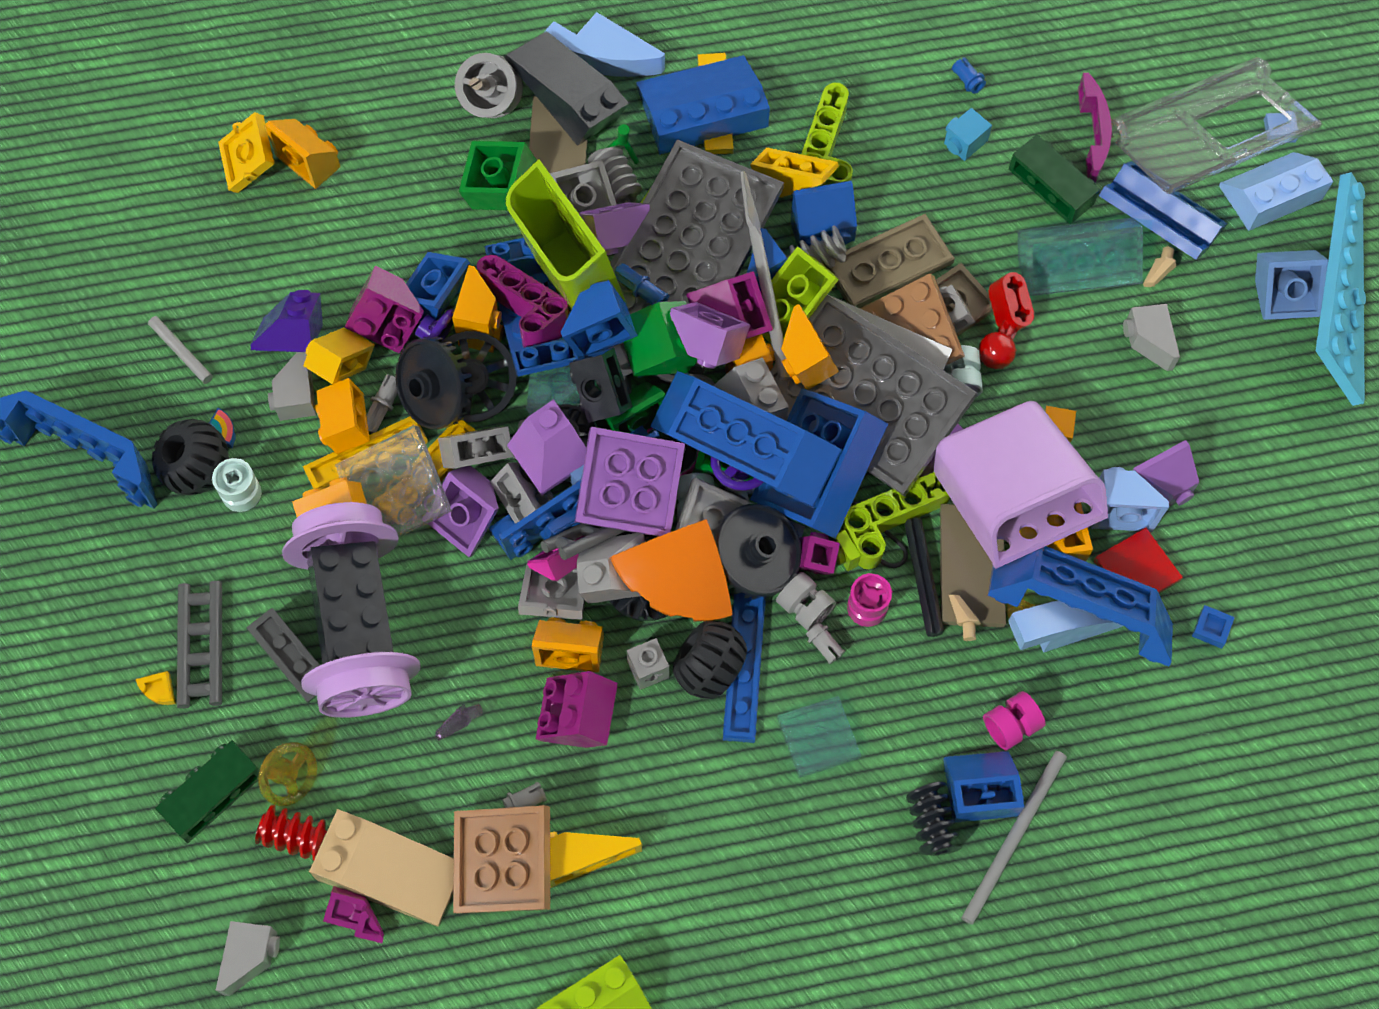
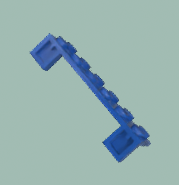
(520, 537)

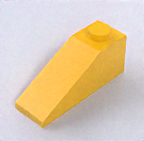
(793, 169)
(582, 853)

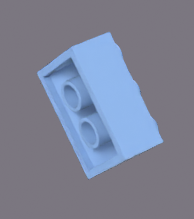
(1276, 189)

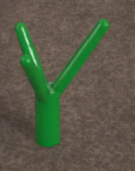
(622, 140)

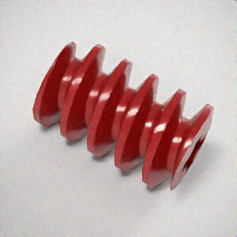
(290, 833)

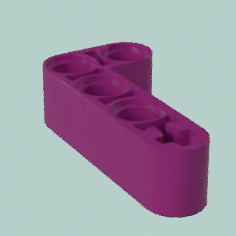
(540, 307)

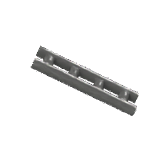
(570, 548)
(212, 658)

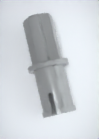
(381, 403)

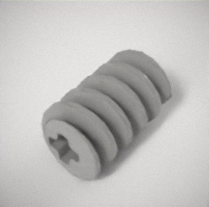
(619, 174)
(826, 249)

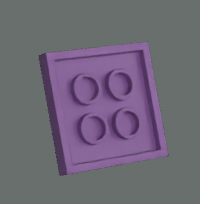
(629, 482)

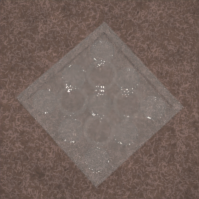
(399, 480)

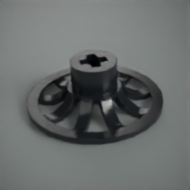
(480, 373)

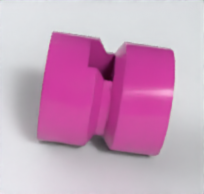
(869, 600)
(1010, 722)

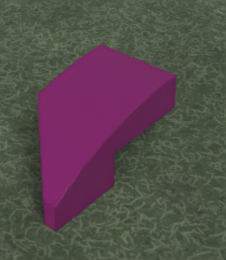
(353, 912)

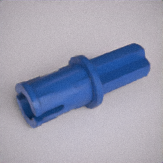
(640, 285)

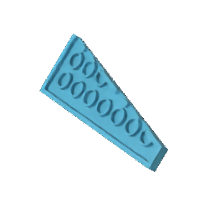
(1342, 311)

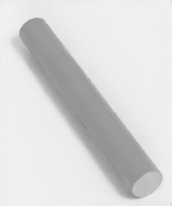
(180, 350)

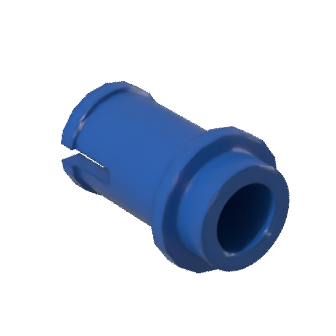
(971, 78)

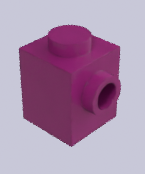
(818, 554)

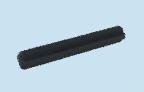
(924, 577)

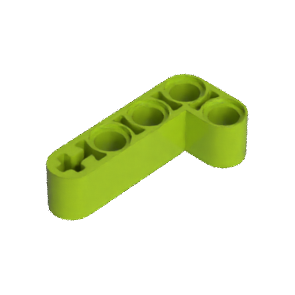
(826, 135)
(900, 511)

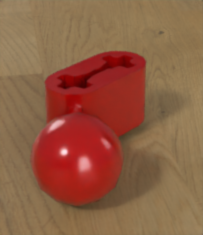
(1012, 313)

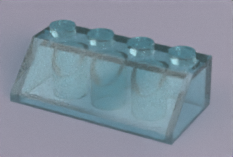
(1081, 256)

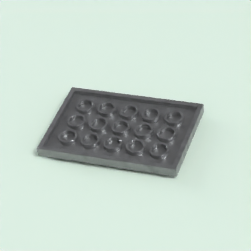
(891, 384)

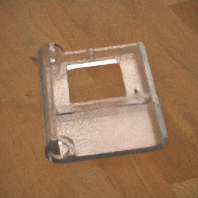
(1180, 152)

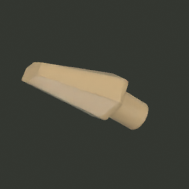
(1161, 267)
(964, 617)

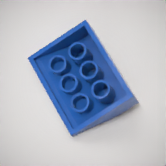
(704, 103)
(848, 429)

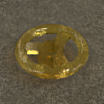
(285, 772)

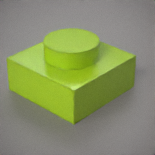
(847, 551)

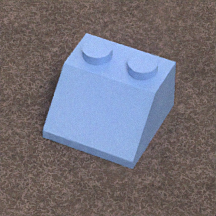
(1130, 502)

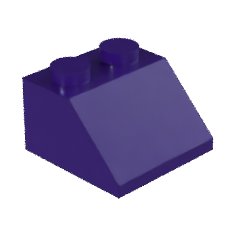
(290, 324)

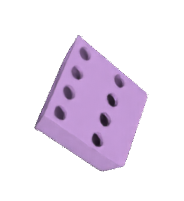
(1013, 477)

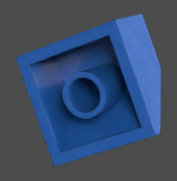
(822, 208)
(437, 282)
(598, 320)

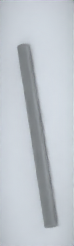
(1013, 838)

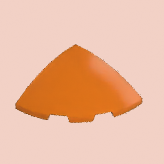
(678, 573)

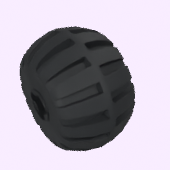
(188, 456)
(710, 659)

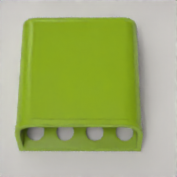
(558, 235)

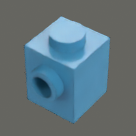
(967, 134)

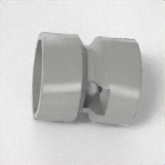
(798, 593)

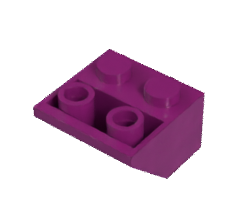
(737, 298)
(385, 310)
(577, 710)

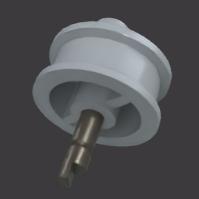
(488, 86)

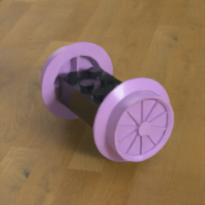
(358, 660)

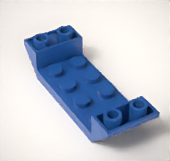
(535, 357)
(26, 412)
(746, 438)
(1092, 590)

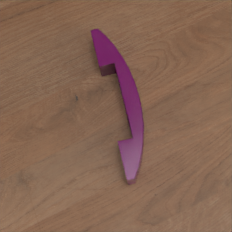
(1094, 102)

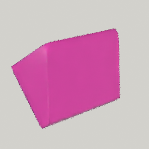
(552, 565)

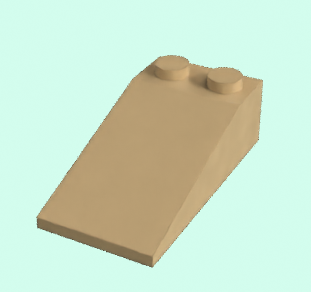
(385, 868)

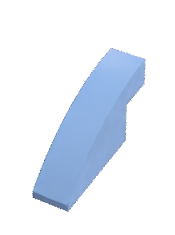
(611, 48)
(1056, 625)

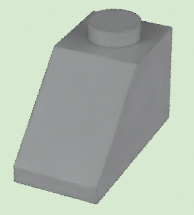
(1152, 334)
(293, 390)
(246, 955)

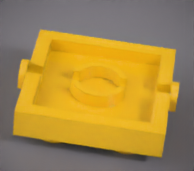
(246, 152)

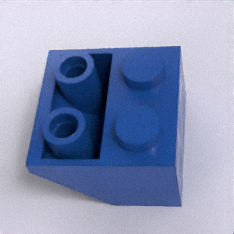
(983, 786)

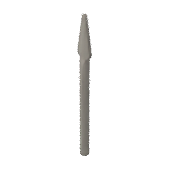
(764, 276)

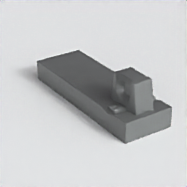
(283, 649)

